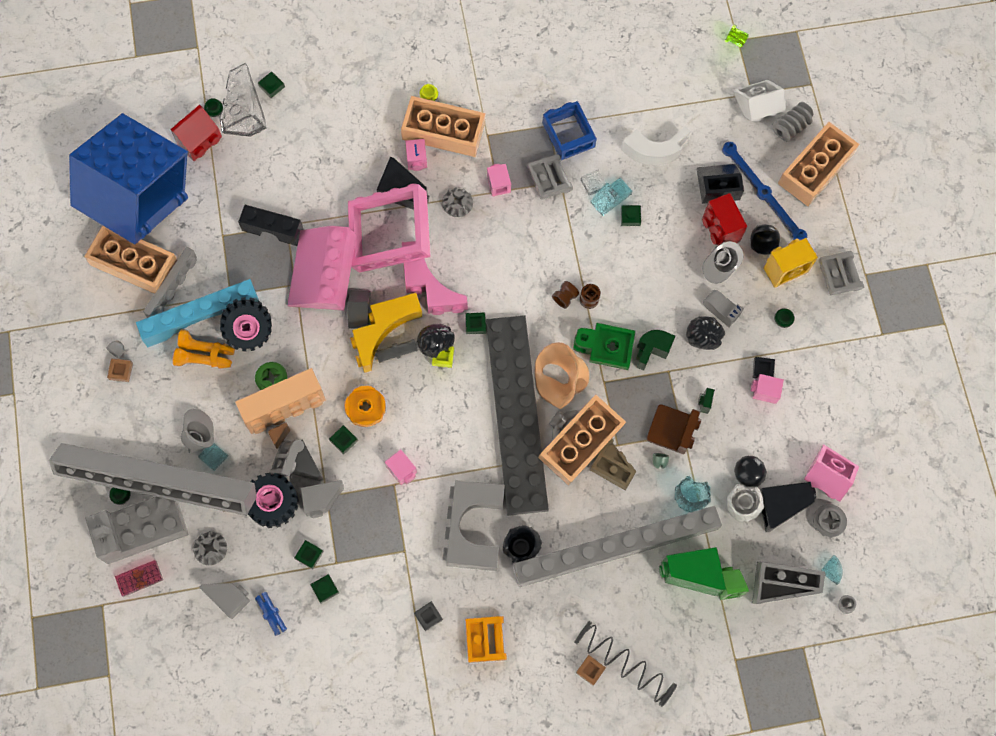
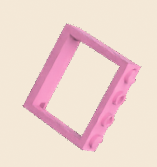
(395, 256)

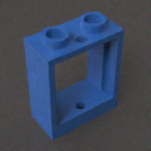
(575, 146)

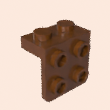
(673, 428)

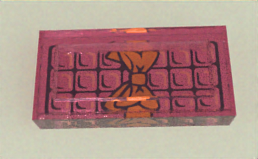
(139, 578)

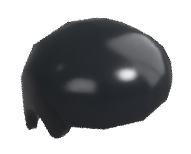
(764, 239)
(750, 471)

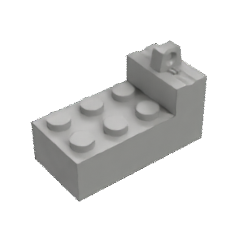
(135, 528)

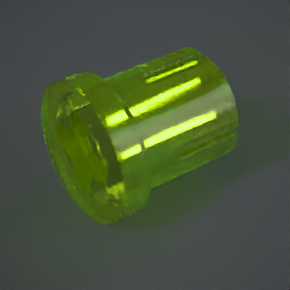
(737, 36)

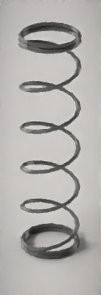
(664, 698)

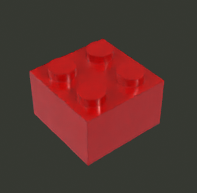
(724, 220)

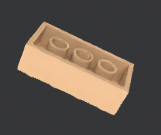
(443, 126)
(818, 164)
(137, 264)
(281, 401)
(582, 439)

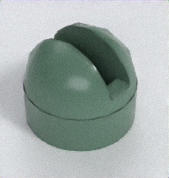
(660, 459)

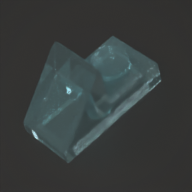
(610, 196)

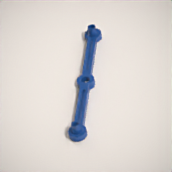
(730, 150)

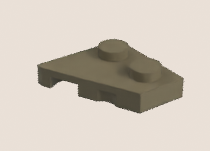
(613, 466)

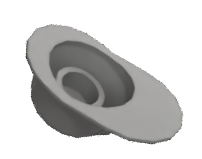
(722, 262)
(197, 430)

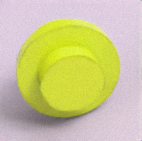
(429, 92)

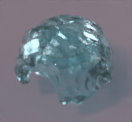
(692, 495)

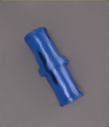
(271, 613)

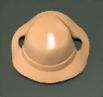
(577, 370)

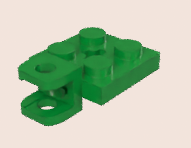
(596, 343)

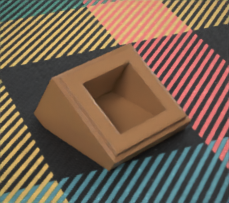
(279, 433)

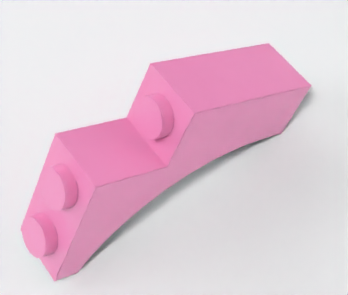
(439, 298)

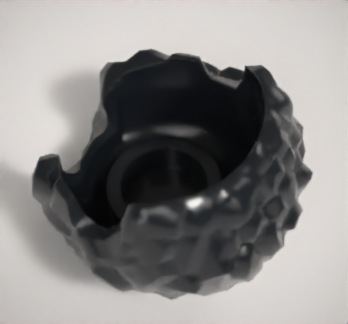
(705, 333)
(435, 339)
(522, 543)

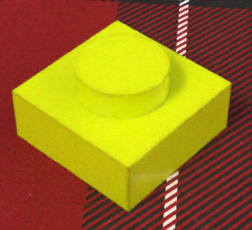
(444, 359)

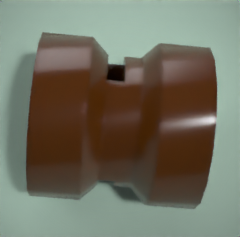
(565, 295)
(587, 299)

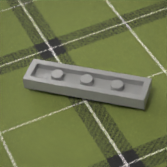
(171, 282)

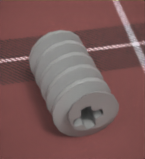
(793, 121)

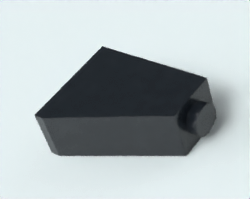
(398, 176)
(785, 502)

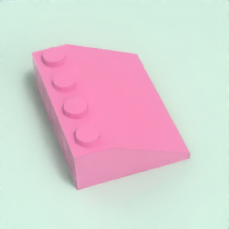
(322, 268)

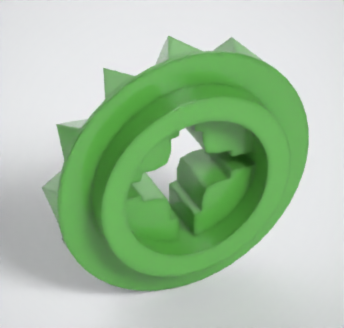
(263, 374)

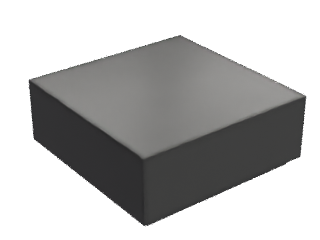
(428, 616)

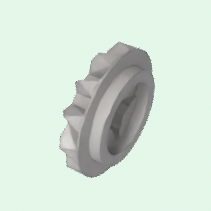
(457, 210)
(835, 514)
(211, 557)

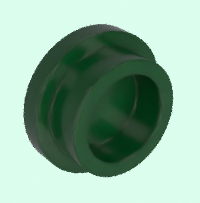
(213, 107)
(784, 318)
(119, 496)

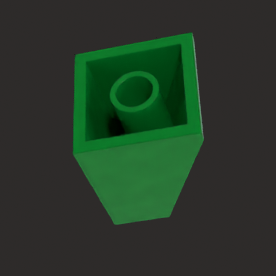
(694, 571)

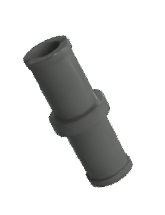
(396, 351)

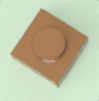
(120, 370)
(590, 670)

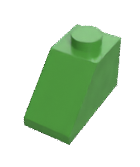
(734, 584)

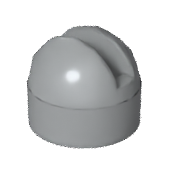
(116, 348)
(845, 600)

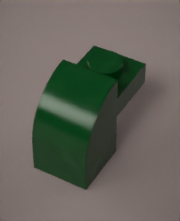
(655, 342)

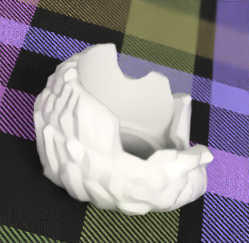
(745, 502)

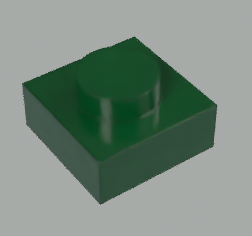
(271, 84)
(630, 215)
(475, 323)
(705, 400)
(343, 439)
(309, 554)
(324, 588)

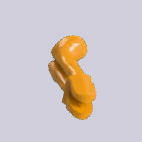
(186, 342)

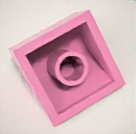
(832, 473)

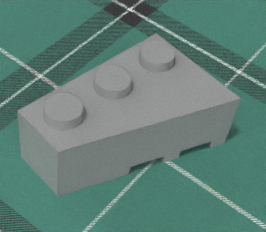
(782, 582)

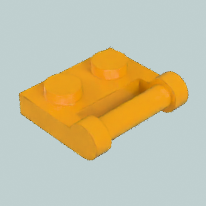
(478, 639)

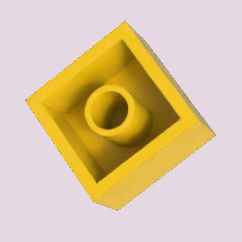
(790, 262)

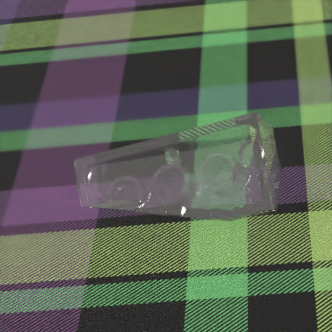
(241, 106)

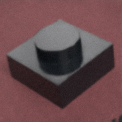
(763, 366)

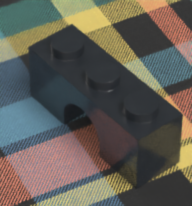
(258, 220)

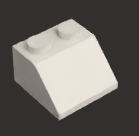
(760, 100)

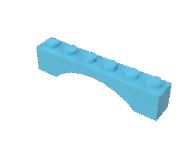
(166, 324)

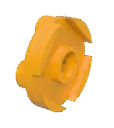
(373, 398)

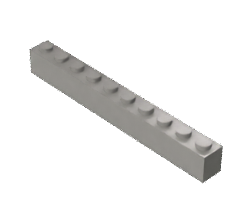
(153, 479)
(617, 546)

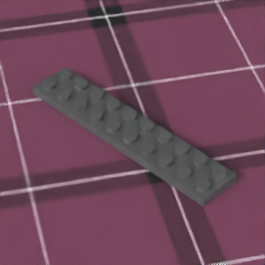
(516, 415)

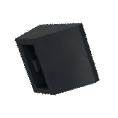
(719, 181)

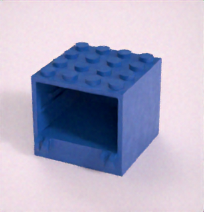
(128, 178)

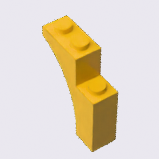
(383, 319)

